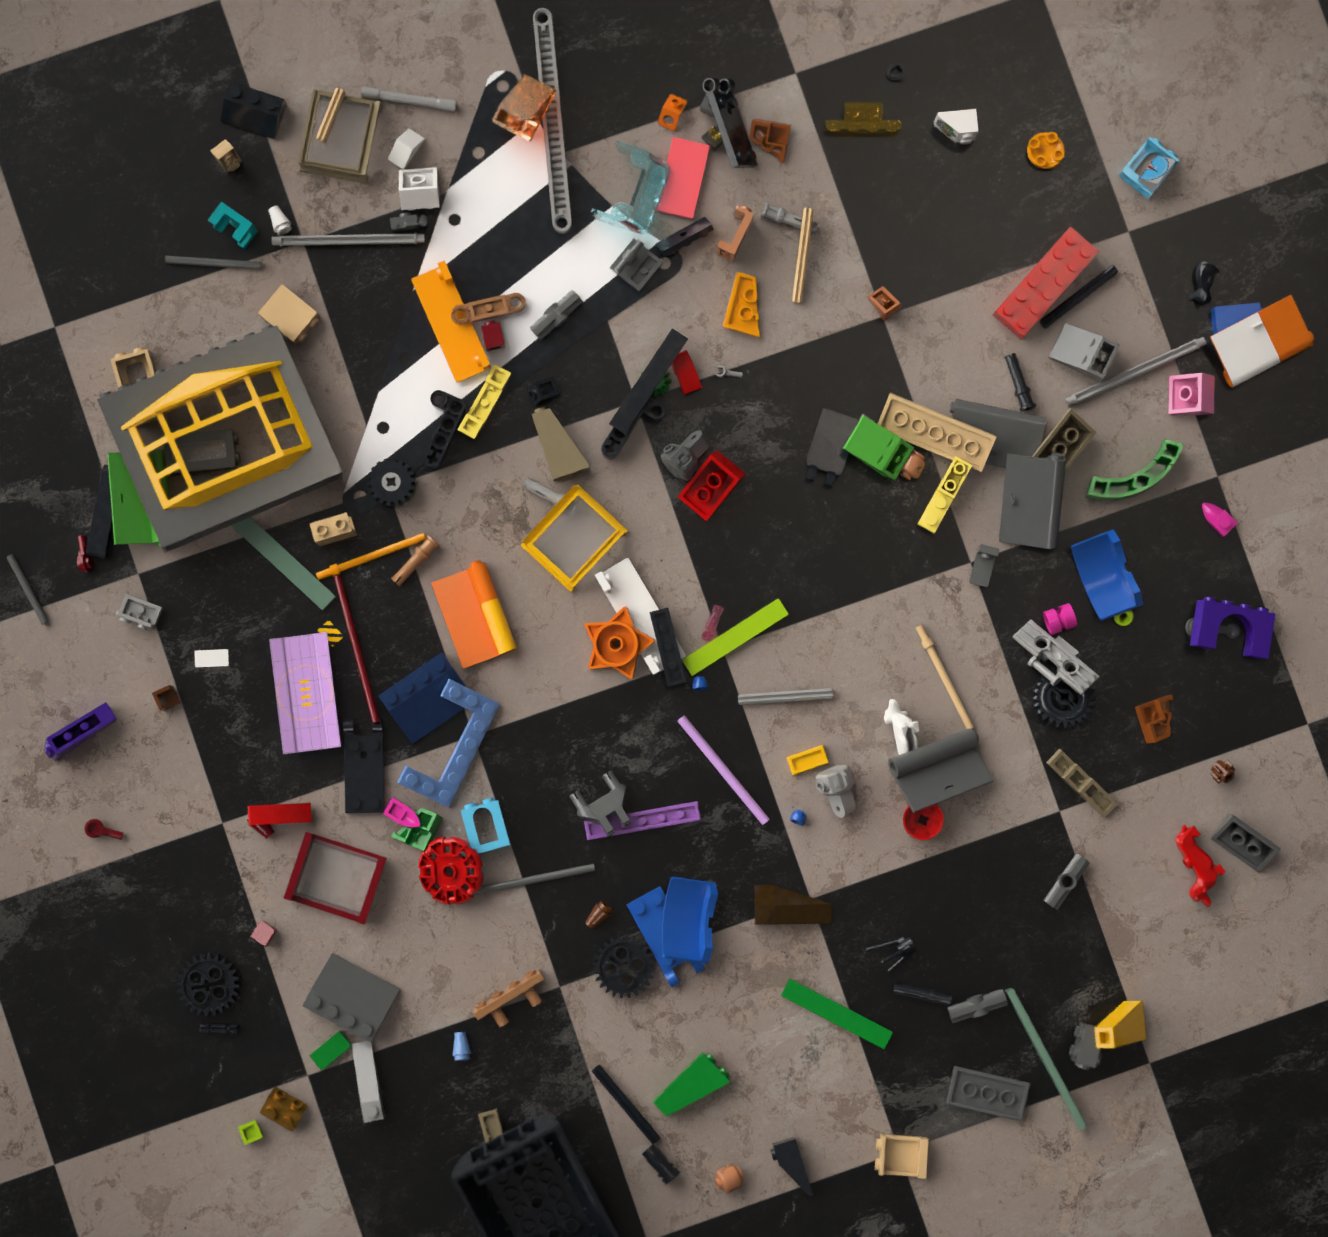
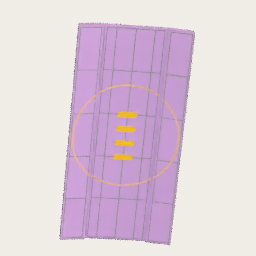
(305, 693)

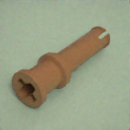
(421, 553)

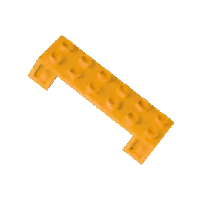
(457, 342)

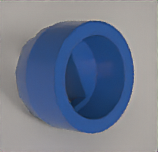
(699, 683)
(798, 817)

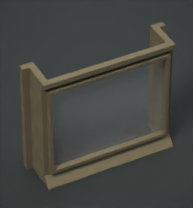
(349, 142)

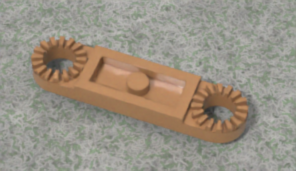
(488, 308)

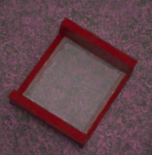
(335, 877)

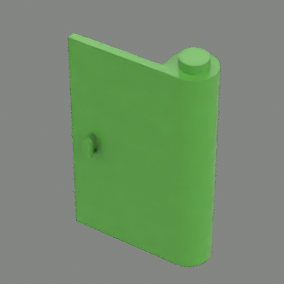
(129, 516)

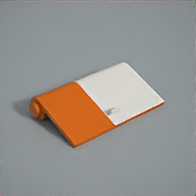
(1262, 341)

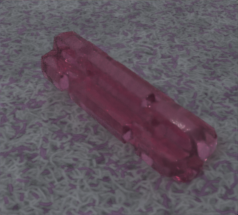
(712, 623)

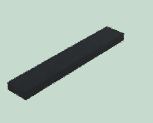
(648, 381)

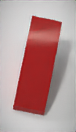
(279, 814)

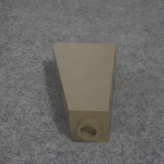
(559, 449)

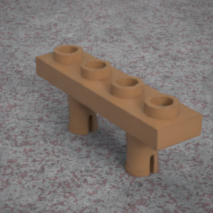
(493, 1005)

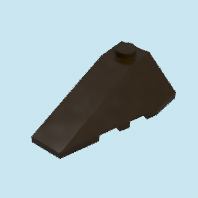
(781, 906)

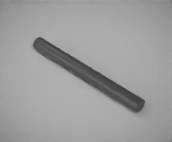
(27, 589)

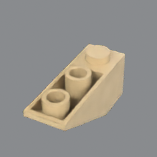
(226, 156)

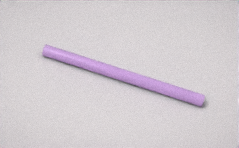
(723, 770)

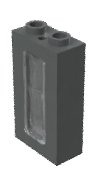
(205, 451)

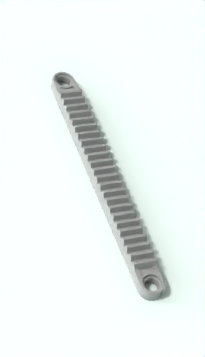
(552, 122)

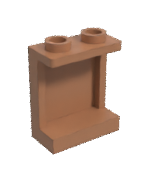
(730, 251)

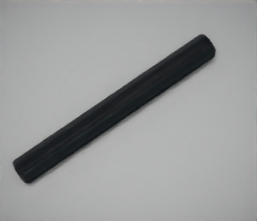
(1077, 297)
(626, 1104)

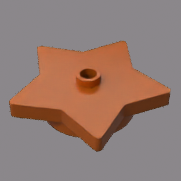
(604, 649)

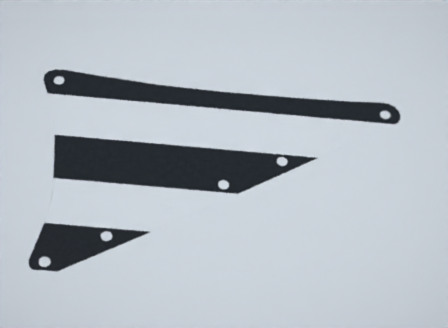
(499, 250)

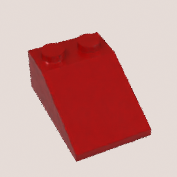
(711, 485)

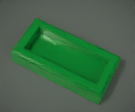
(330, 1050)

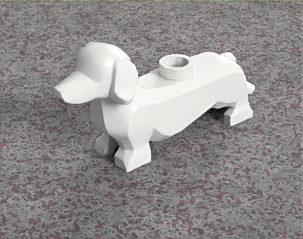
(903, 728)

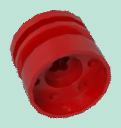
(932, 826)

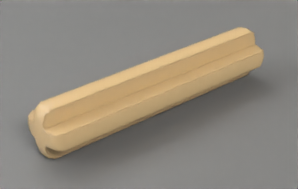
(331, 115)

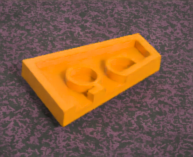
(742, 306)

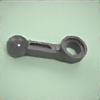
(1231, 631)

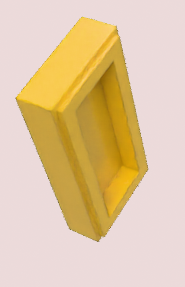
(807, 760)

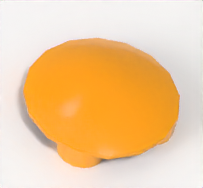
(1045, 150)

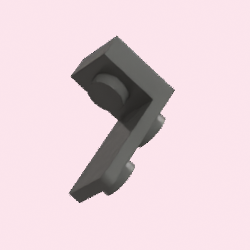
(983, 565)

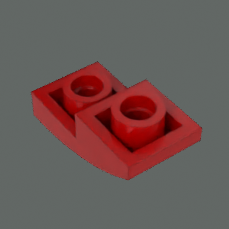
(686, 372)

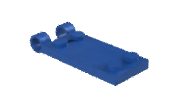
(648, 915)

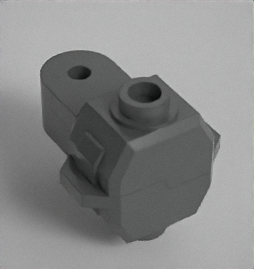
(683, 458)

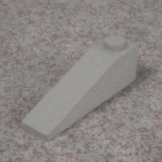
(368, 1082)

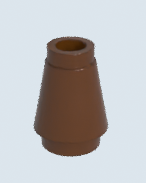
(598, 915)

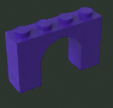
(1257, 625)

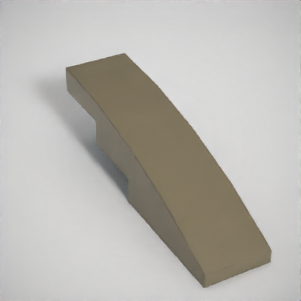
(1082, 783)

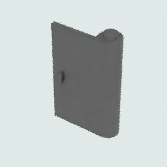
(1015, 430)
(1036, 499)
(942, 764)

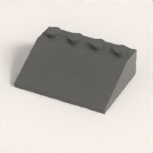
(351, 997)

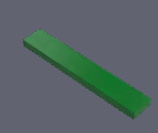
(836, 1013)

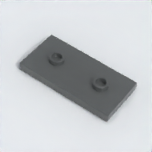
(988, 1093)

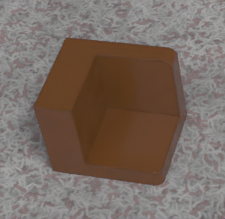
(166, 698)

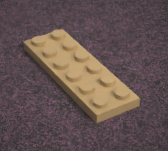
(936, 431)

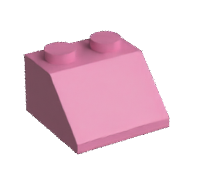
(1191, 394)

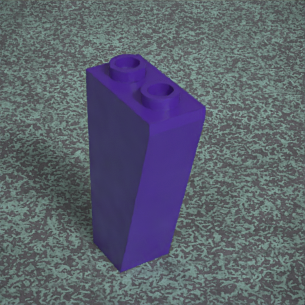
(78, 731)

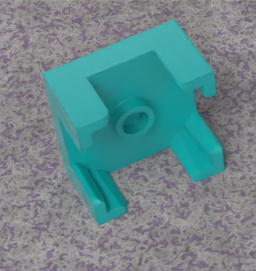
(225, 215)

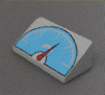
(1156, 171)

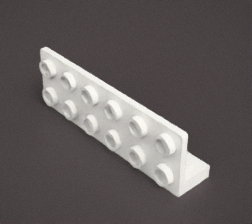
(626, 589)

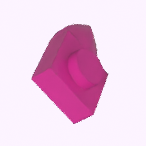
(1218, 518)
(401, 813)

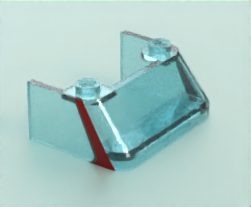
(647, 195)

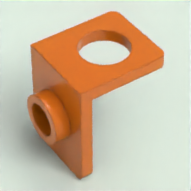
(672, 107)

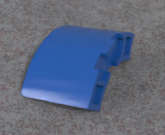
(1105, 576)
(686, 920)

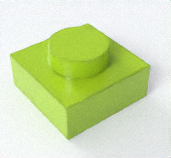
(250, 1132)

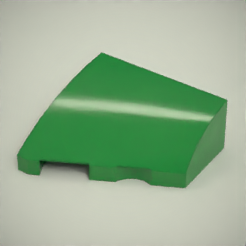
(420, 836)

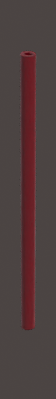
(356, 649)

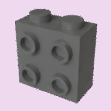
(1084, 1050)

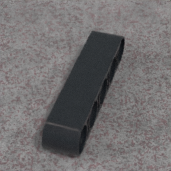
(102, 524)

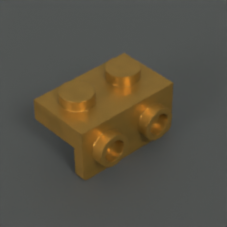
(283, 1109)

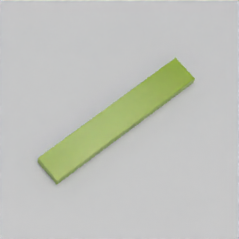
(735, 637)

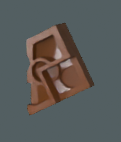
(771, 136)
(1155, 718)

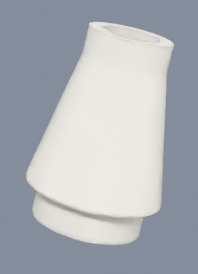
(279, 221)

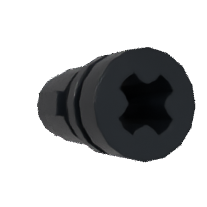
(660, 1164)

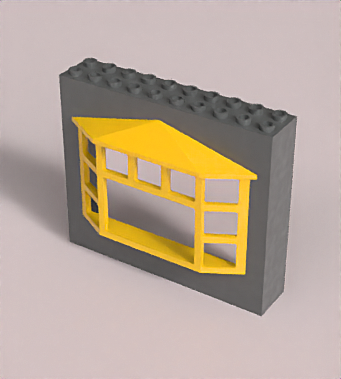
(242, 491)

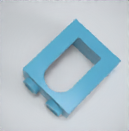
(1150, 146)
(494, 808)

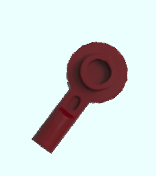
(84, 562)
(94, 828)

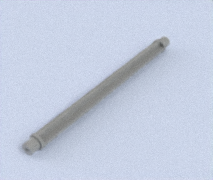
(349, 239)
(1135, 371)

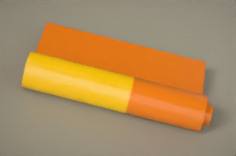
(474, 615)

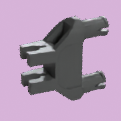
(604, 807)

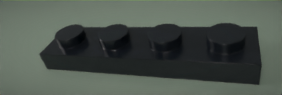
(668, 647)

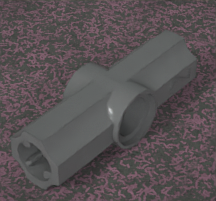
(556, 314)
(1074, 870)
(977, 1005)

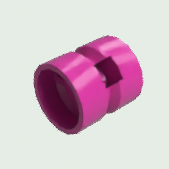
(1059, 619)

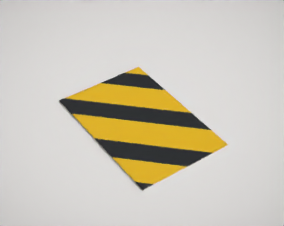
(334, 635)

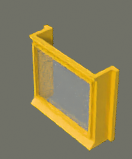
(573, 537)

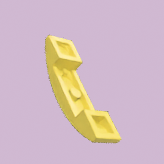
(484, 402)

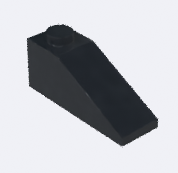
(789, 1158)

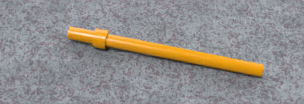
(336, 569)

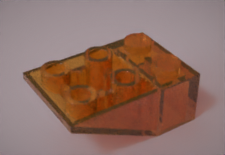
(524, 107)

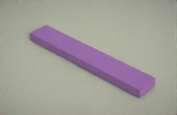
(647, 820)

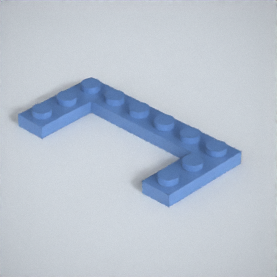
(464, 752)

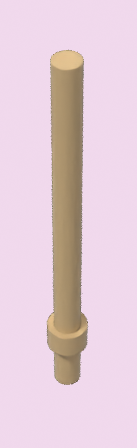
(928, 644)

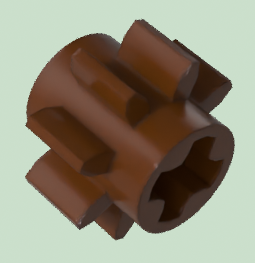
(1222, 771)

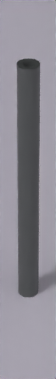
(212, 262)

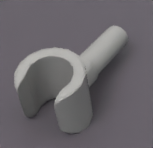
(727, 372)

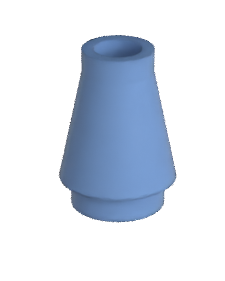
(461, 1047)

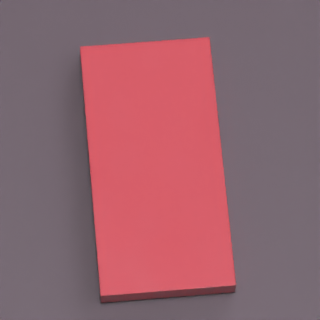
(687, 167)

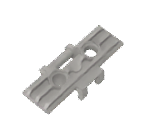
(1060, 653)

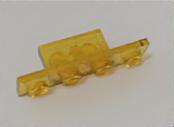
(863, 116)

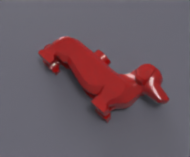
(1200, 863)

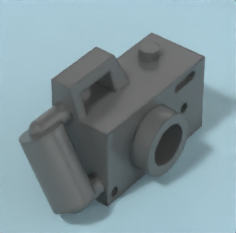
(407, 222)

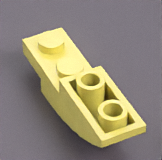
(944, 494)

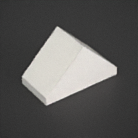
(405, 148)

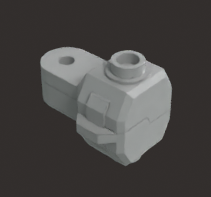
(837, 785)

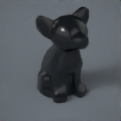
(1204, 277)

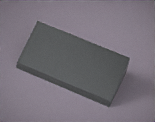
(1245, 842)

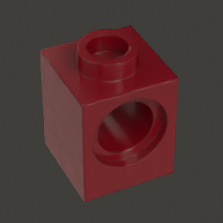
(493, 335)

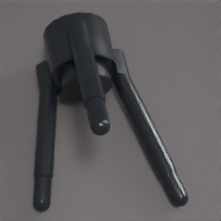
(904, 949)

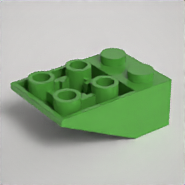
(878, 448)

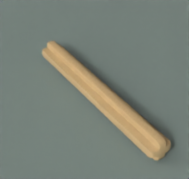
(802, 255)

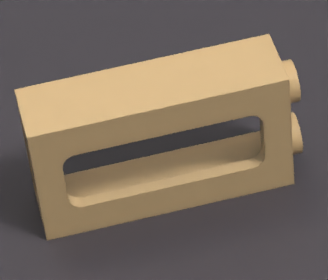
(123, 360)

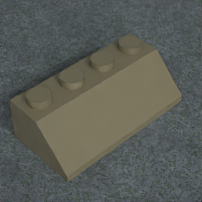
(1067, 438)

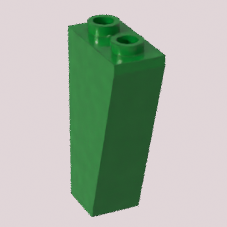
(693, 1083)

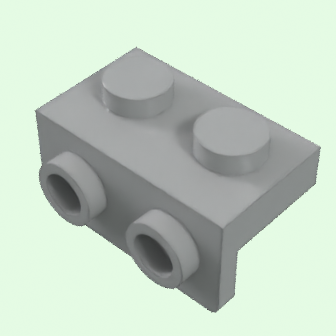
(139, 611)

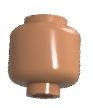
(913, 466)
(729, 1178)

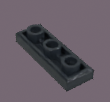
(684, 237)

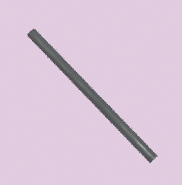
(536, 879)

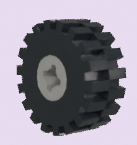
(397, 490)

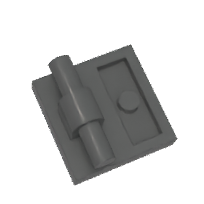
(636, 265)

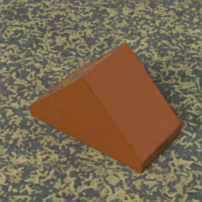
(884, 303)

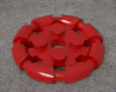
(458, 863)

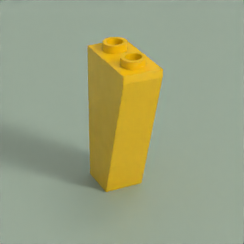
(1122, 1026)

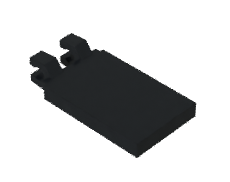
(827, 445)

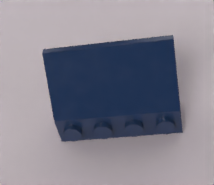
(417, 699)

